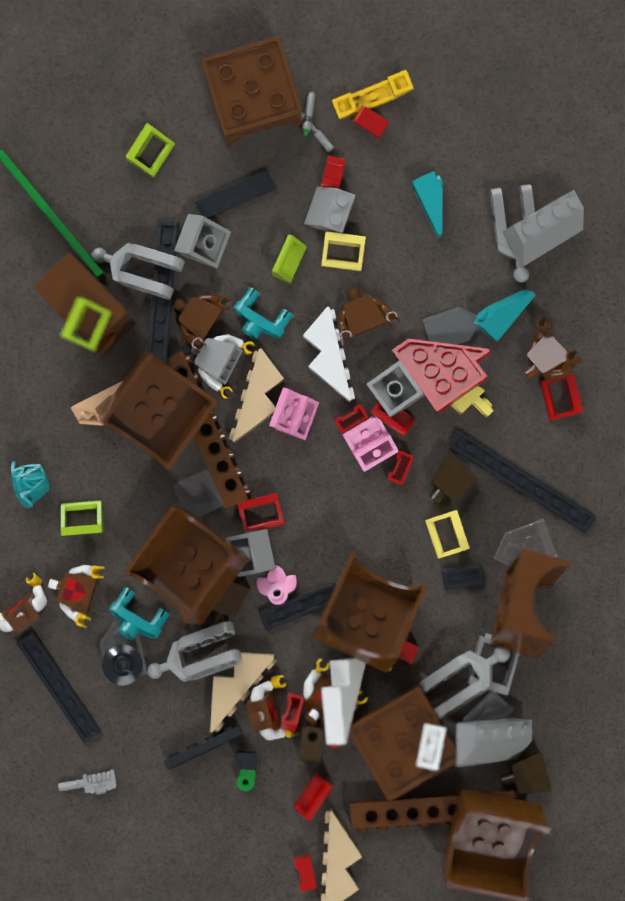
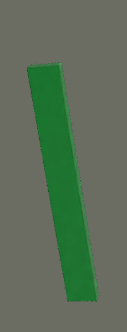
(51, 215)

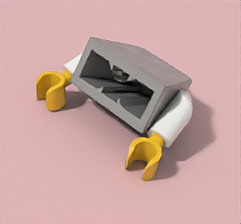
(219, 359)

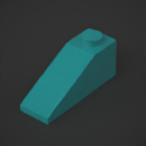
(430, 196)
(499, 316)

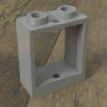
(496, 687)

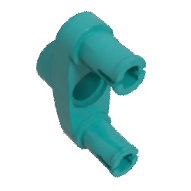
(255, 323)
(132, 623)

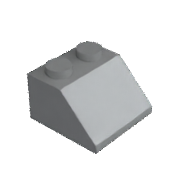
(330, 209)
(202, 240)
(395, 389)
(257, 548)

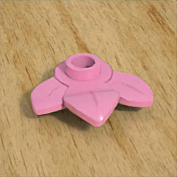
(276, 582)

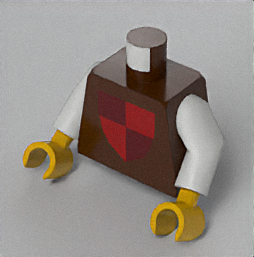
(77, 591)
(26, 609)
(313, 693)
(264, 710)

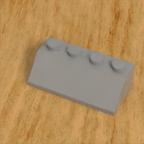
(546, 228)
(492, 740)

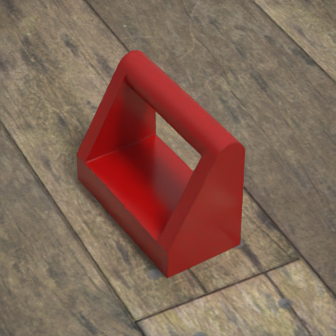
(573, 396)
(399, 422)
(259, 502)
(313, 796)

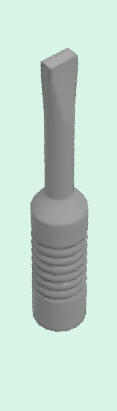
(322, 139)

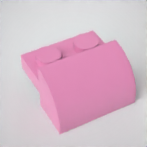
(294, 414)
(370, 443)

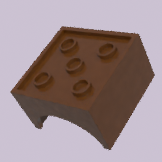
(252, 89)
(67, 283)
(157, 409)
(187, 564)
(368, 616)
(515, 617)
(392, 740)
(492, 844)

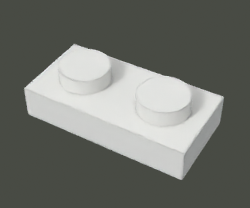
(431, 746)

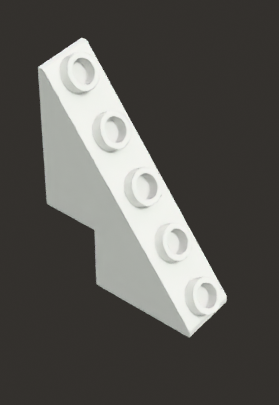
(329, 363)
(341, 698)

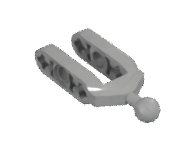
(121, 259)
(521, 274)
(194, 641)
(482, 667)

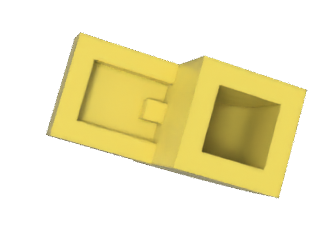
(473, 398)

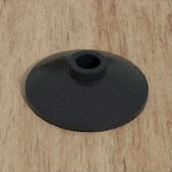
(112, 668)

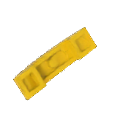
(373, 96)

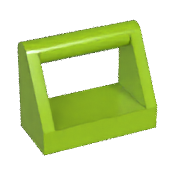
(140, 144)
(289, 259)
(75, 320)
(87, 529)

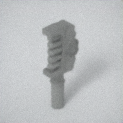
(92, 783)

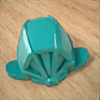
(29, 483)

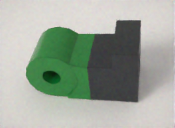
(248, 769)

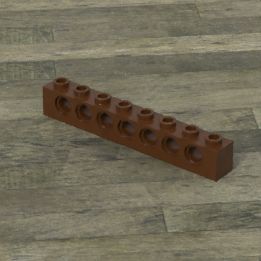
(229, 498)
(402, 804)

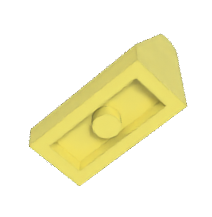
(347, 240)
(458, 530)

